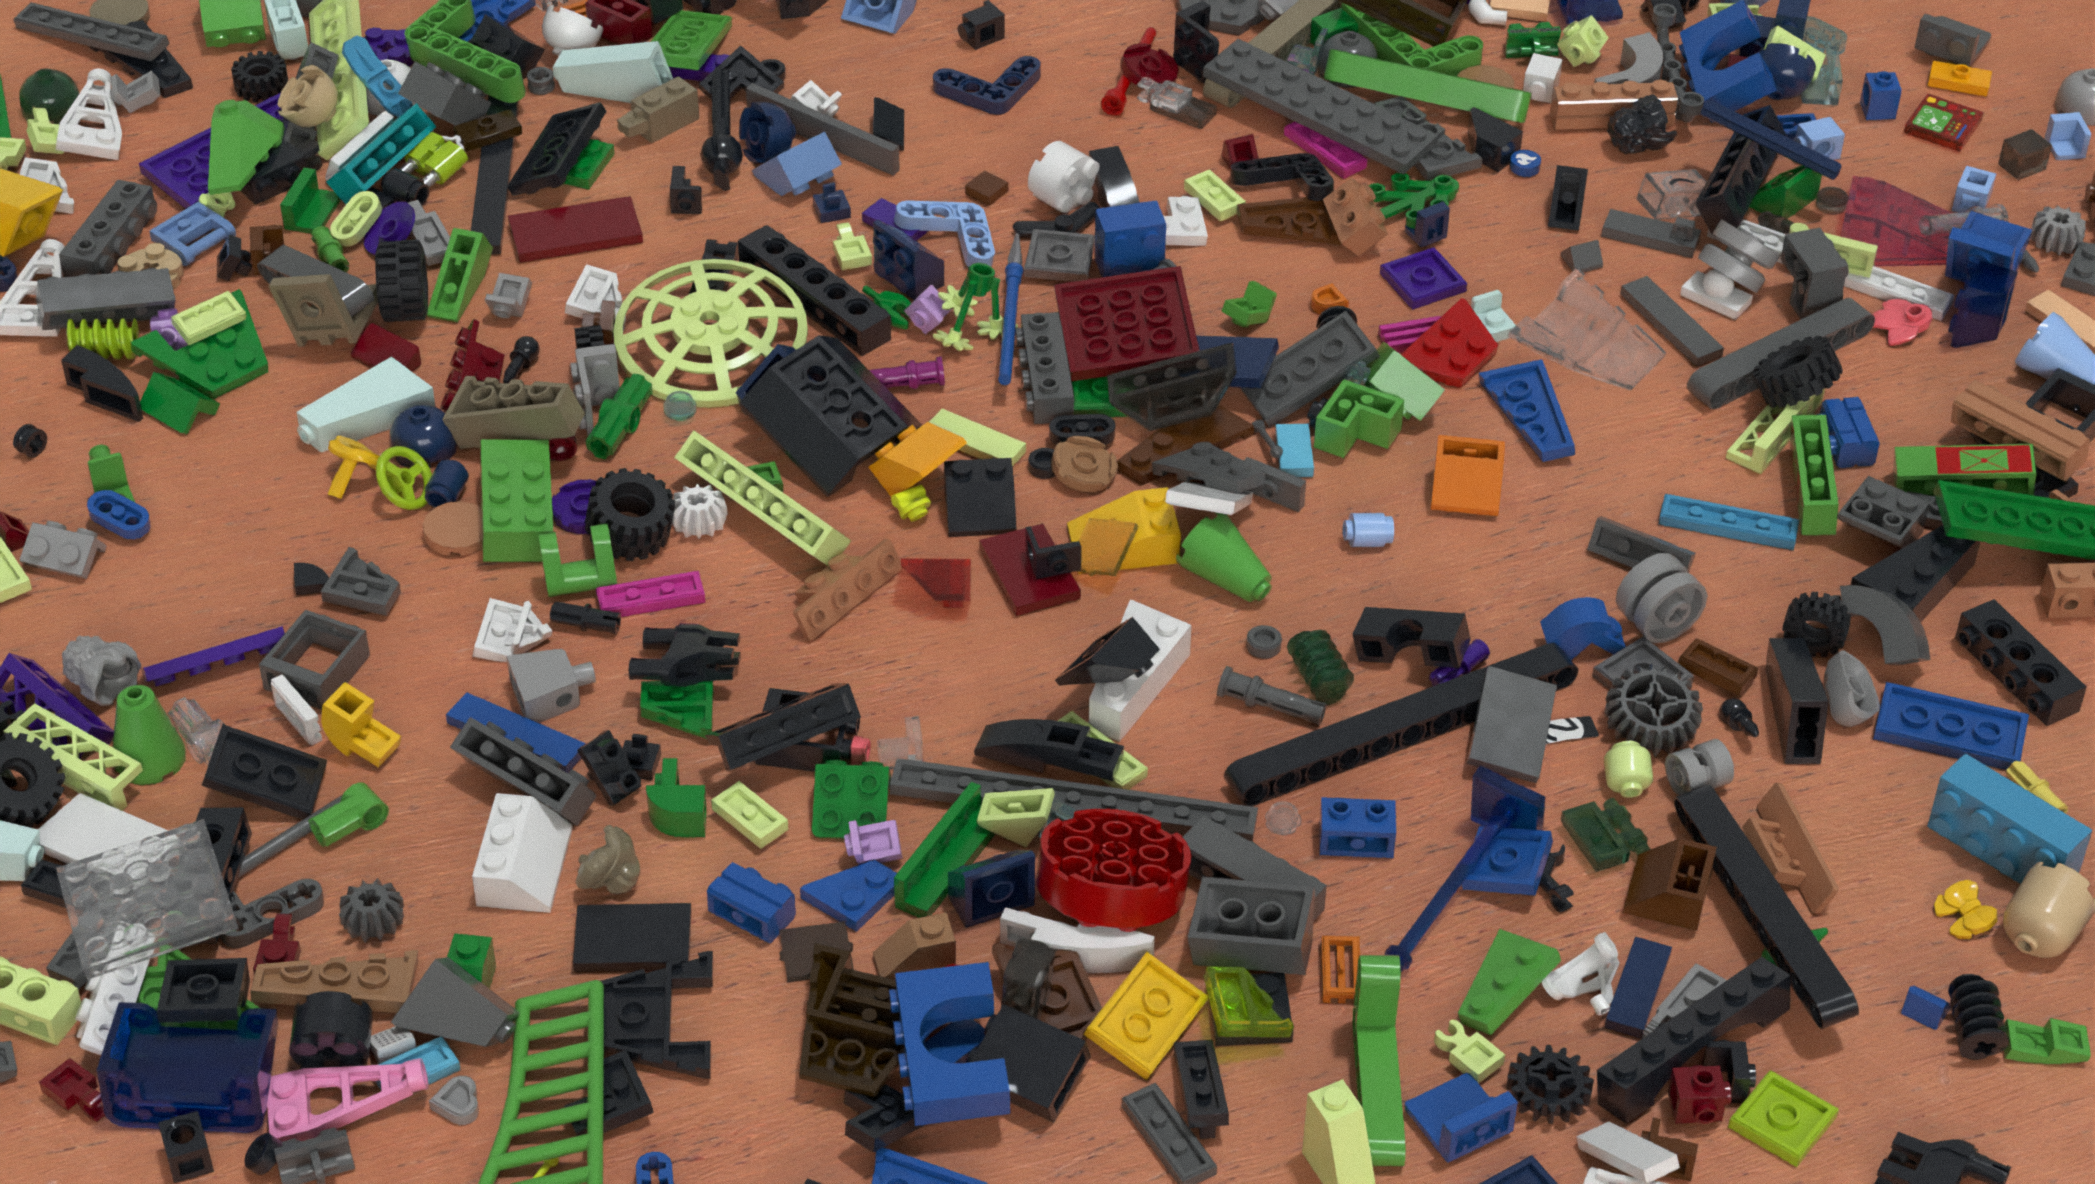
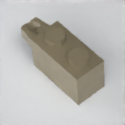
(661, 111)

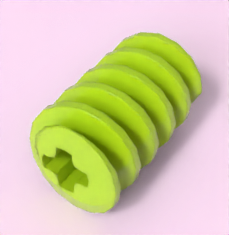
(103, 340)

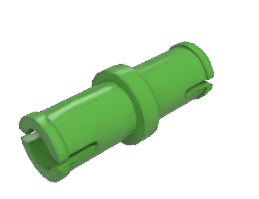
(329, 249)

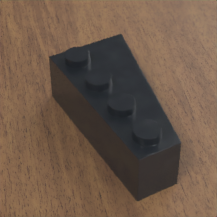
(1922, 570)

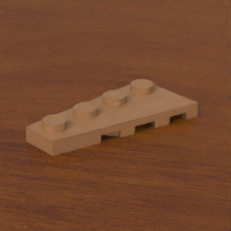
(377, 981)

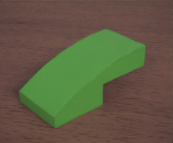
(2053, 1044)

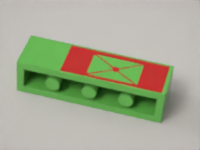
(1988, 466)
(1813, 475)

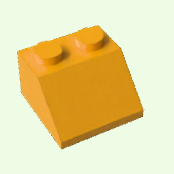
(914, 456)

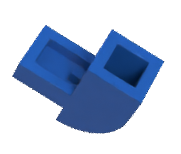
(1579, 624)

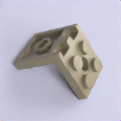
(324, 319)

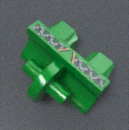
(1537, 40)

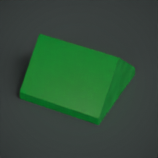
(1788, 192)

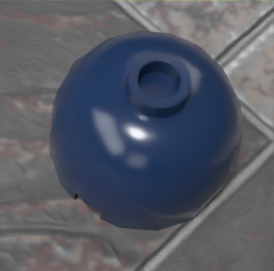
(1789, 69)
(766, 131)
(423, 432)

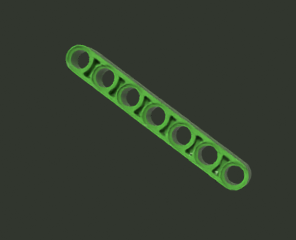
(1427, 85)

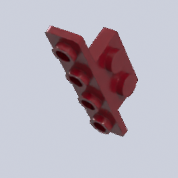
(471, 360)

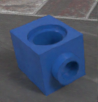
(1880, 95)

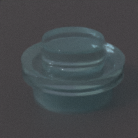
(679, 406)

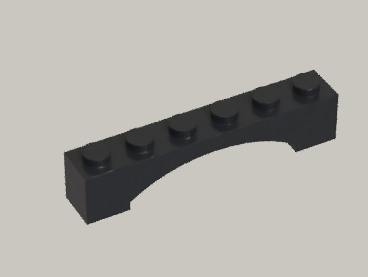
(1638, 1074)

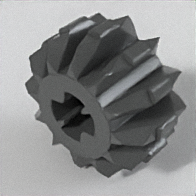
(371, 910)

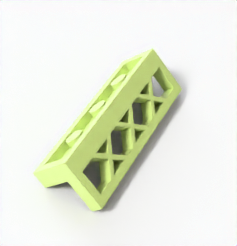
(1775, 437)
(79, 774)

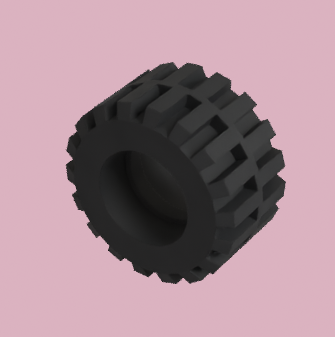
(401, 280)
(634, 494)

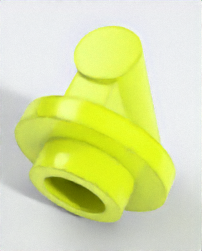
(911, 503)

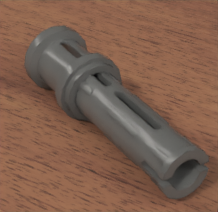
(1256, 692)

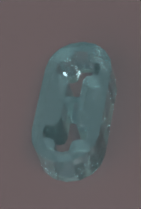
(1821, 33)

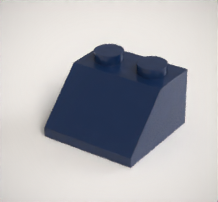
(989, 886)

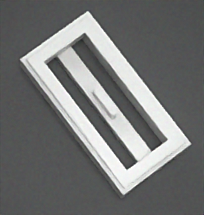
(296, 710)

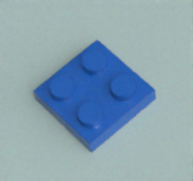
(1511, 862)

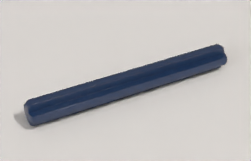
(1771, 139)

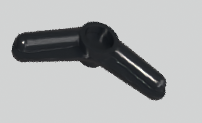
(1063, 223)

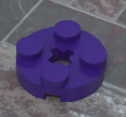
(389, 45)

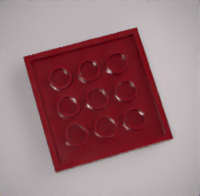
(1125, 321)

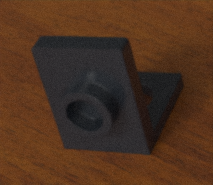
(1052, 559)

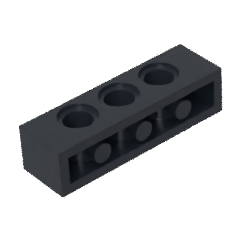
(2020, 662)
(230, 840)

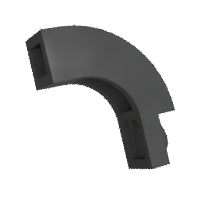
(1899, 627)

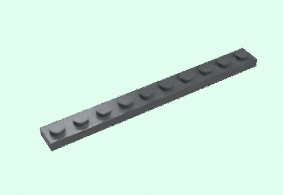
(1176, 813)

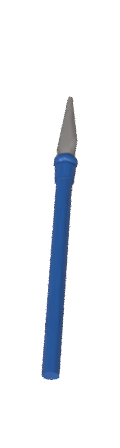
(1013, 279)

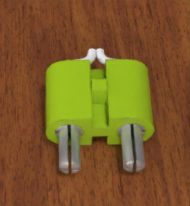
(436, 158)

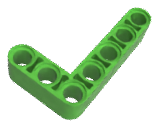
(437, 41)
(1402, 49)
(1377, 1056)

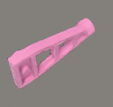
(290, 1096)

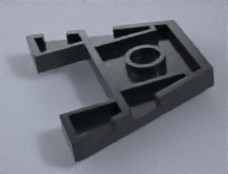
(641, 1013)

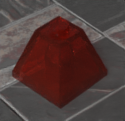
(942, 578)

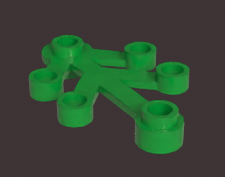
(1441, 189)

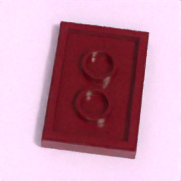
(1015, 575)

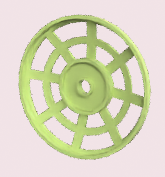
(704, 339)

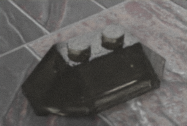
(1174, 388)

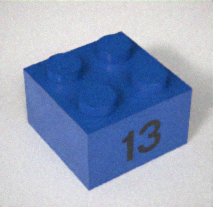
(1129, 238)

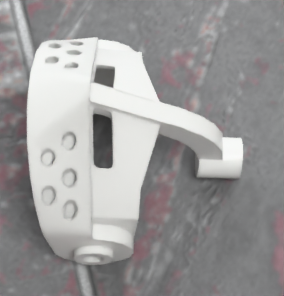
(1568, 981)

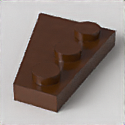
(1288, 219)

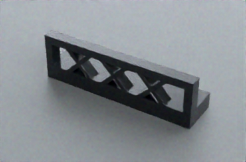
(785, 725)

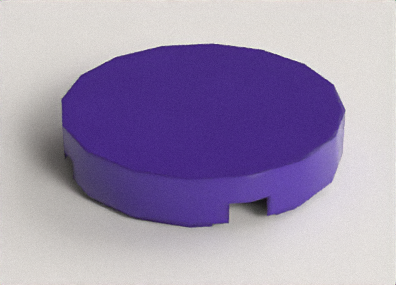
(571, 505)

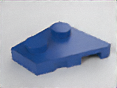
(852, 893)

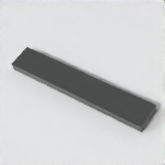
(91, 31)
(843, 137)

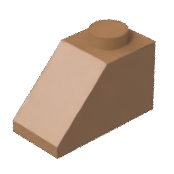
(917, 946)

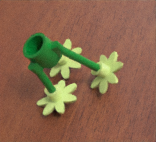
(977, 283)

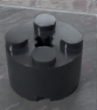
(330, 1031)

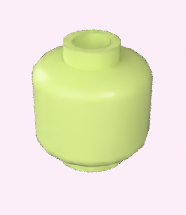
(1628, 768)

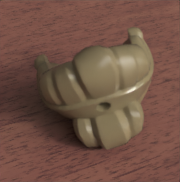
(611, 865)

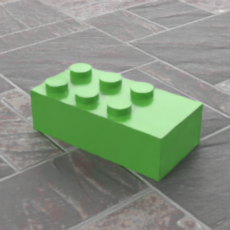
(515, 499)

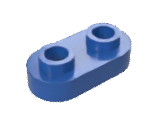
(124, 515)

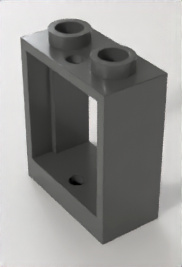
(323, 631)

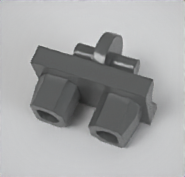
(314, 1157)

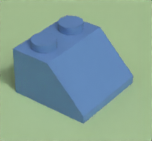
(879, 14)
(799, 166)

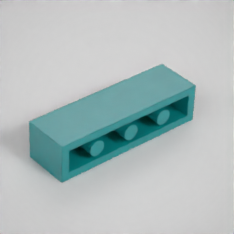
(381, 153)

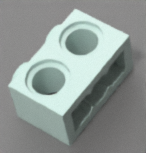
(286, 28)

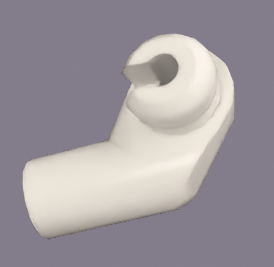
(1485, 14)

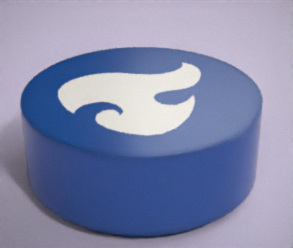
(1525, 163)

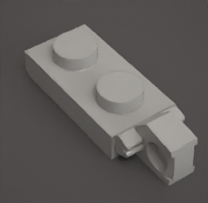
(430, 233)

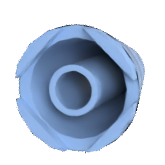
(2057, 347)

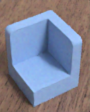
(2068, 136)

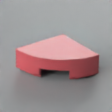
(860, 750)

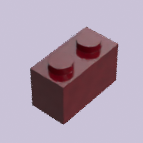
(621, 19)

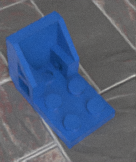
(1985, 240)

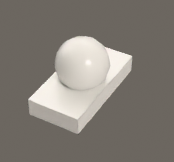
(1716, 293)

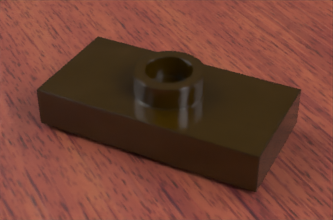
(488, 130)

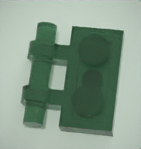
(1596, 835)

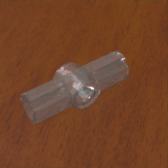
(196, 728)

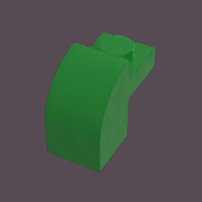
(676, 807)

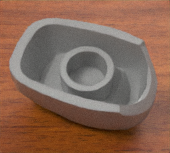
(1849, 690)

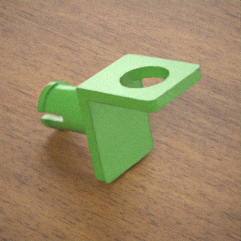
(108, 471)

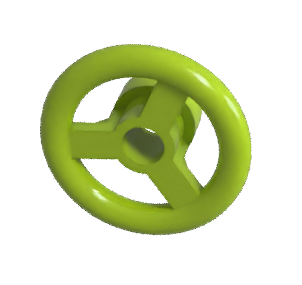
(398, 482)

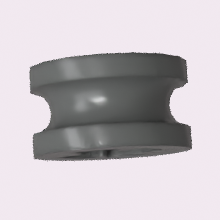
(540, 80)

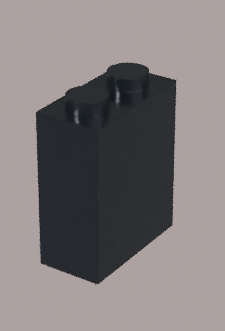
(1038, 1060)

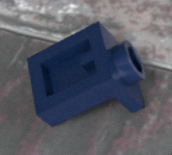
(1430, 225)

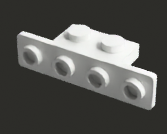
(99, 1010)

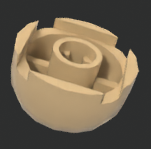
(309, 99)

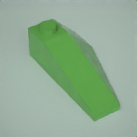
(238, 142)

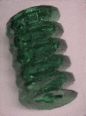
(1321, 665)

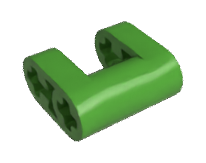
(582, 574)

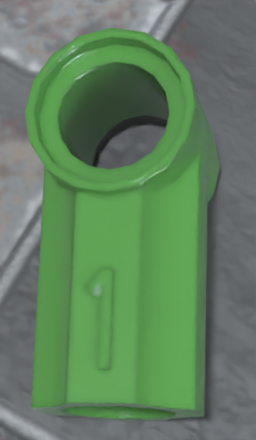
(357, 809)

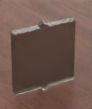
(799, 944)

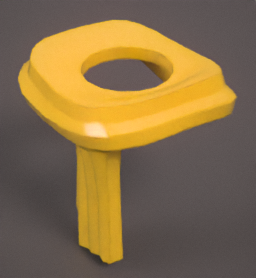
(351, 453)

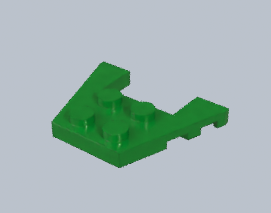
(213, 363)

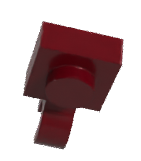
(282, 946)
(74, 1085)

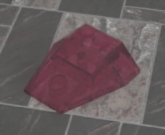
(1890, 219)

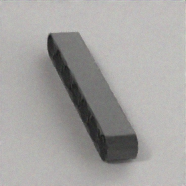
(1733, 374)

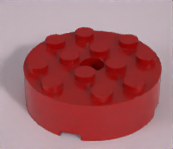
(1113, 869)

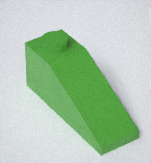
(459, 274)

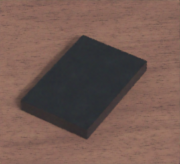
(264, 772)
(631, 936)

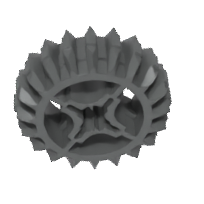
(1669, 700)

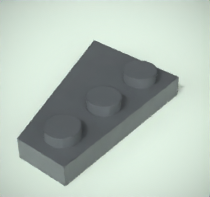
(1214, 466)

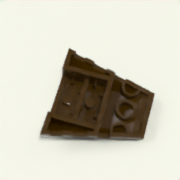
(848, 1025)

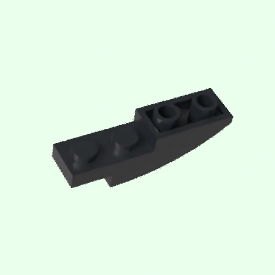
(1051, 742)

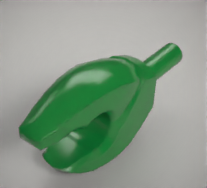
(893, 303)

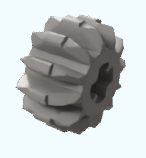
(2058, 230)

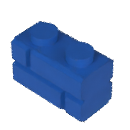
(1850, 432)
(751, 902)

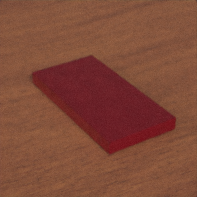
(575, 229)

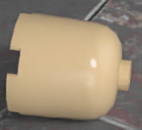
(2048, 910)

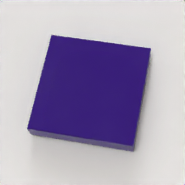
(1423, 278)

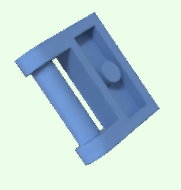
(187, 227)

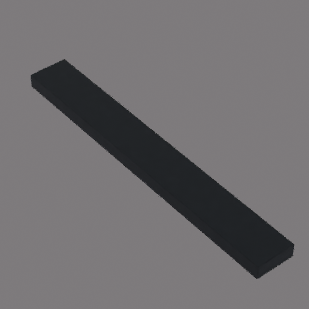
(492, 182)

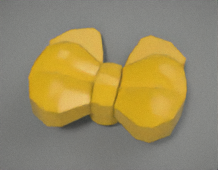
(1963, 898)

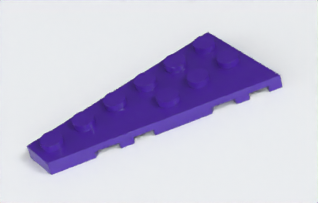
(184, 168)

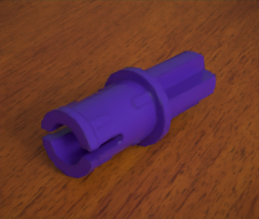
(1475, 654)

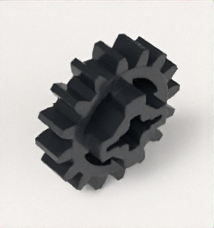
(1550, 1084)

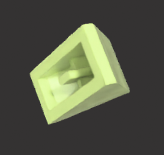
(1016, 813)

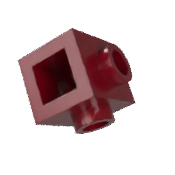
(1698, 1094)

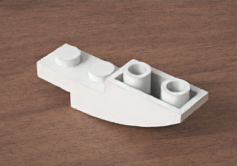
(1098, 947)

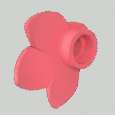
(1902, 320)

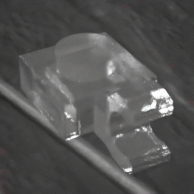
(1167, 96)

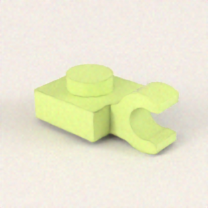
(42, 133)
(11, 152)
(851, 250)

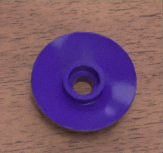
(392, 225)

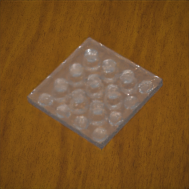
(146, 899)

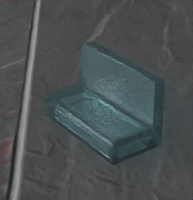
(1306, 57)
(1828, 84)

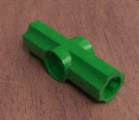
(619, 416)

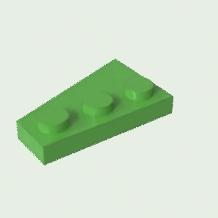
(1505, 980)

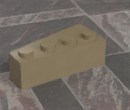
(511, 411)

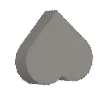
(457, 1101)

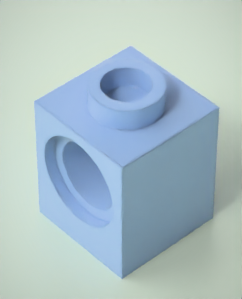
(1821, 136)

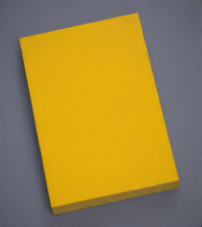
(1146, 1015)

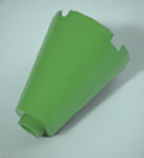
(1225, 559)
(147, 735)

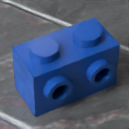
(1357, 827)

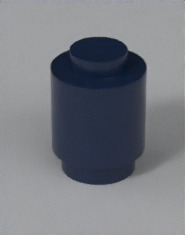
(446, 483)

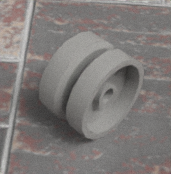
(1739, 255)
(1661, 598)

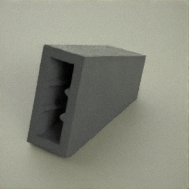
(456, 1007)

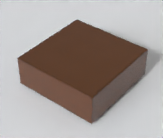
(986, 188)

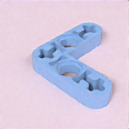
(920, 216)

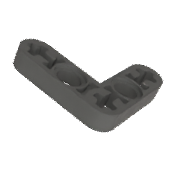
(256, 927)

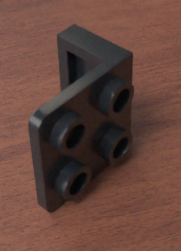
(1192, 41)

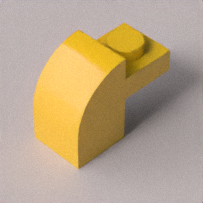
(351, 728)

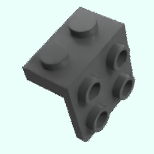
(1950, 39)

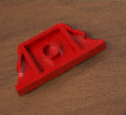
(1453, 346)

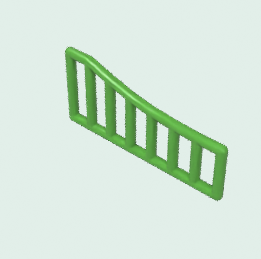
(518, 1094)

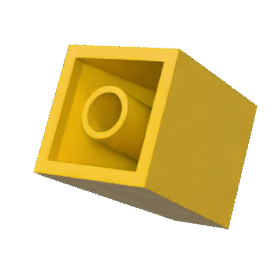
(24, 210)

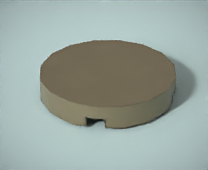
(120, 11)

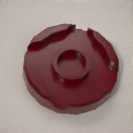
(1143, 61)

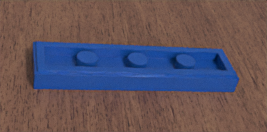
(540, 737)

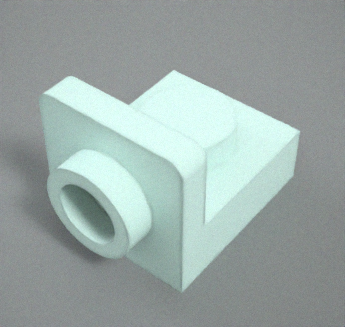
(1489, 311)

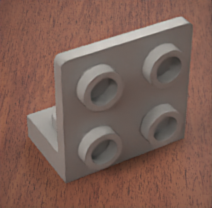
(597, 378)

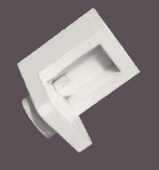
(815, 98)

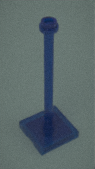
(1496, 805)

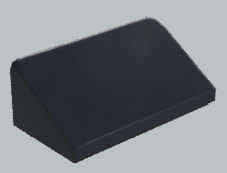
(888, 122)

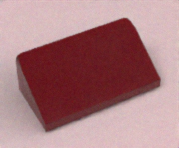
(380, 344)

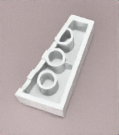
(1119, 704)

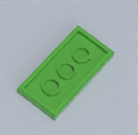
(691, 37)

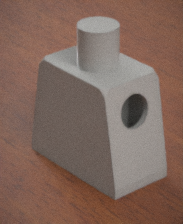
(547, 682)

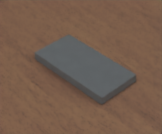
(1310, 368)

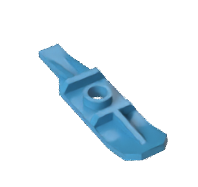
(374, 74)

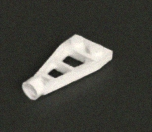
(87, 140)
(24, 318)

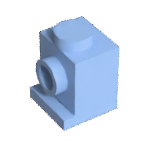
(1973, 189)

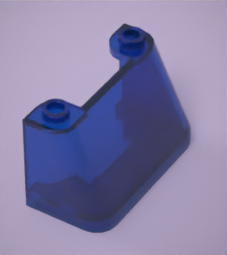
(172, 1071)

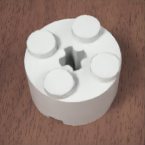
(1063, 177)

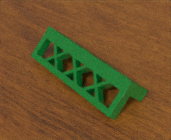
(951, 844)

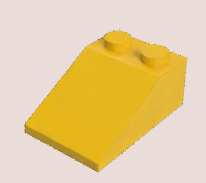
(1158, 530)

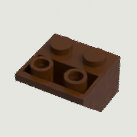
(1671, 883)

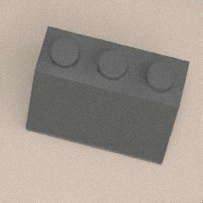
(1252, 925)

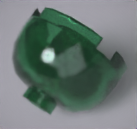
(48, 90)

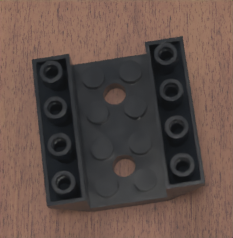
(815, 418)

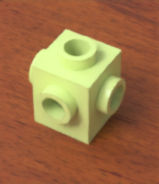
(1582, 41)

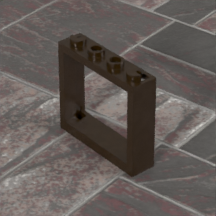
(1412, 17)

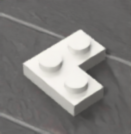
(1185, 222)

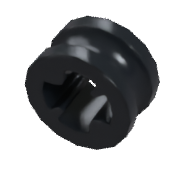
(30, 440)

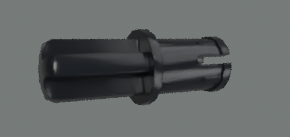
(585, 617)

